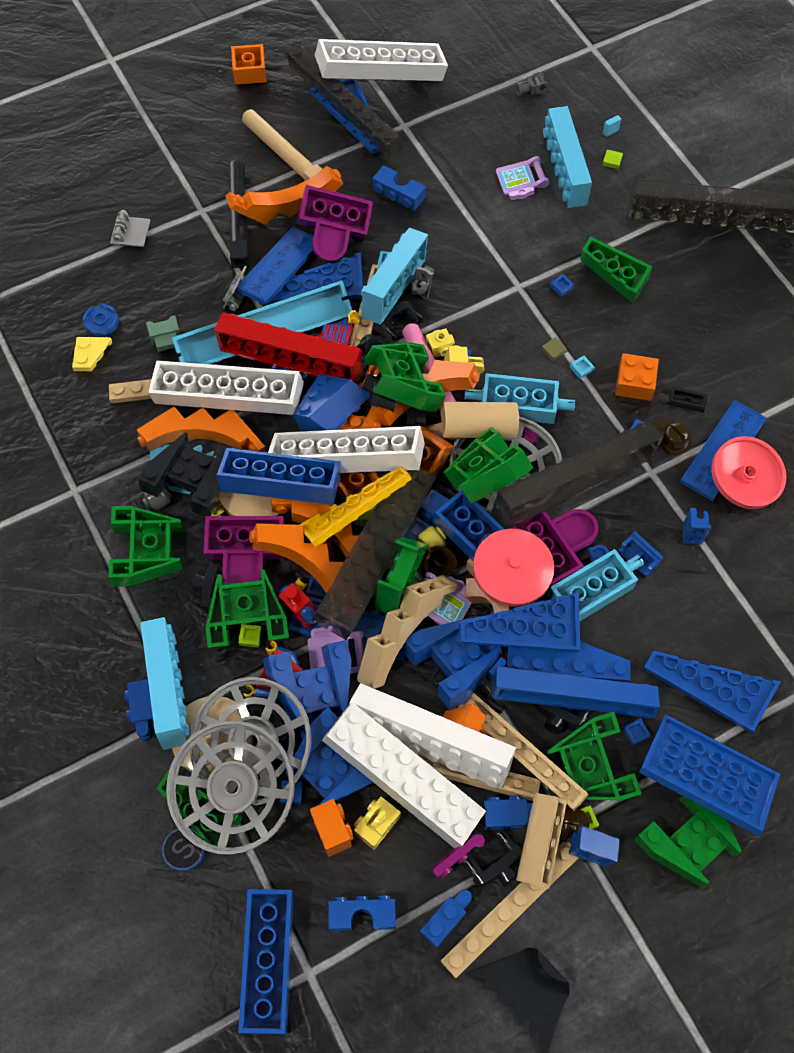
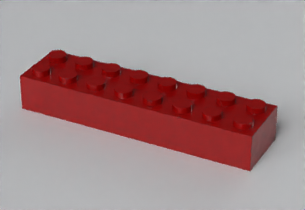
(288, 348)

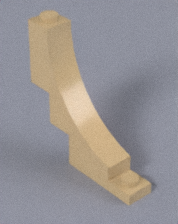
(383, 648)

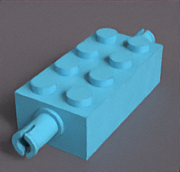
(535, 397)
(599, 582)

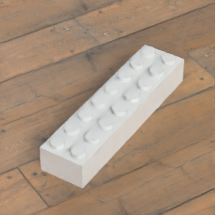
(380, 60)
(226, 387)
(356, 448)
(438, 737)
(404, 776)

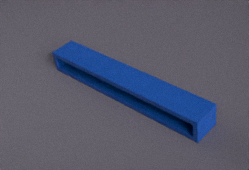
(575, 692)

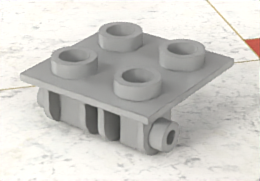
(129, 230)
(233, 298)

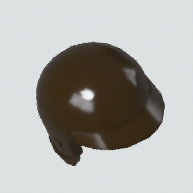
(440, 561)

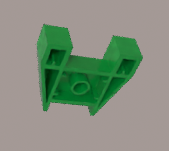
(402, 376)
(487, 466)
(148, 546)
(407, 561)
(244, 605)
(588, 764)
(692, 845)

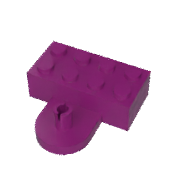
(334, 220)
(563, 538)
(228, 540)

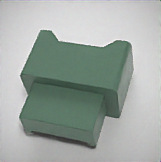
(162, 332)

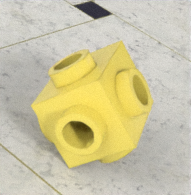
(439, 342)

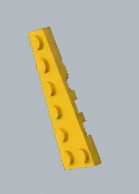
(322, 527)

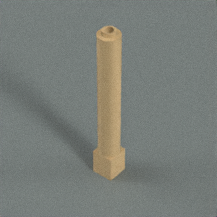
(280, 145)

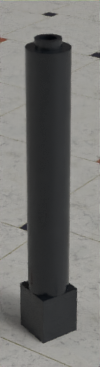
(238, 222)

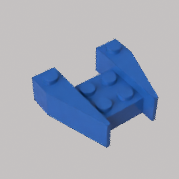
(462, 663)
(314, 687)
(326, 769)

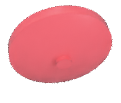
(748, 472)
(513, 567)

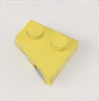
(89, 352)

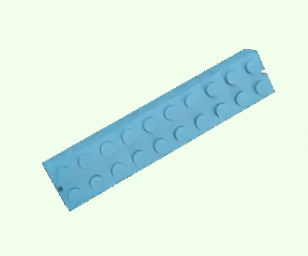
(295, 314)

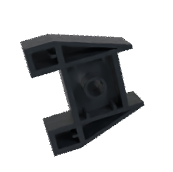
(185, 470)

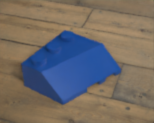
(329, 403)

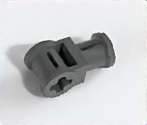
(532, 85)

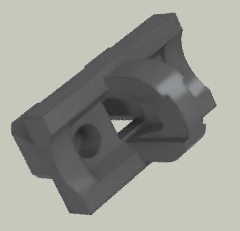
(422, 288)

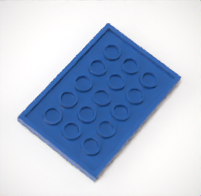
(711, 774)

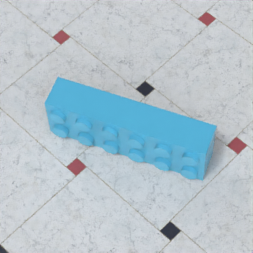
(567, 157)
(393, 276)
(164, 683)

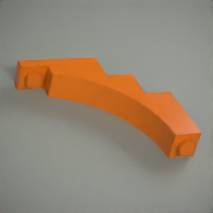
(267, 205)
(451, 376)
(200, 425)
(303, 511)
(289, 543)

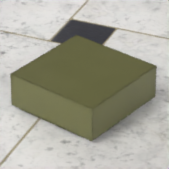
(554, 349)

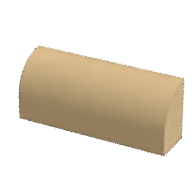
(474, 418)
(541, 840)

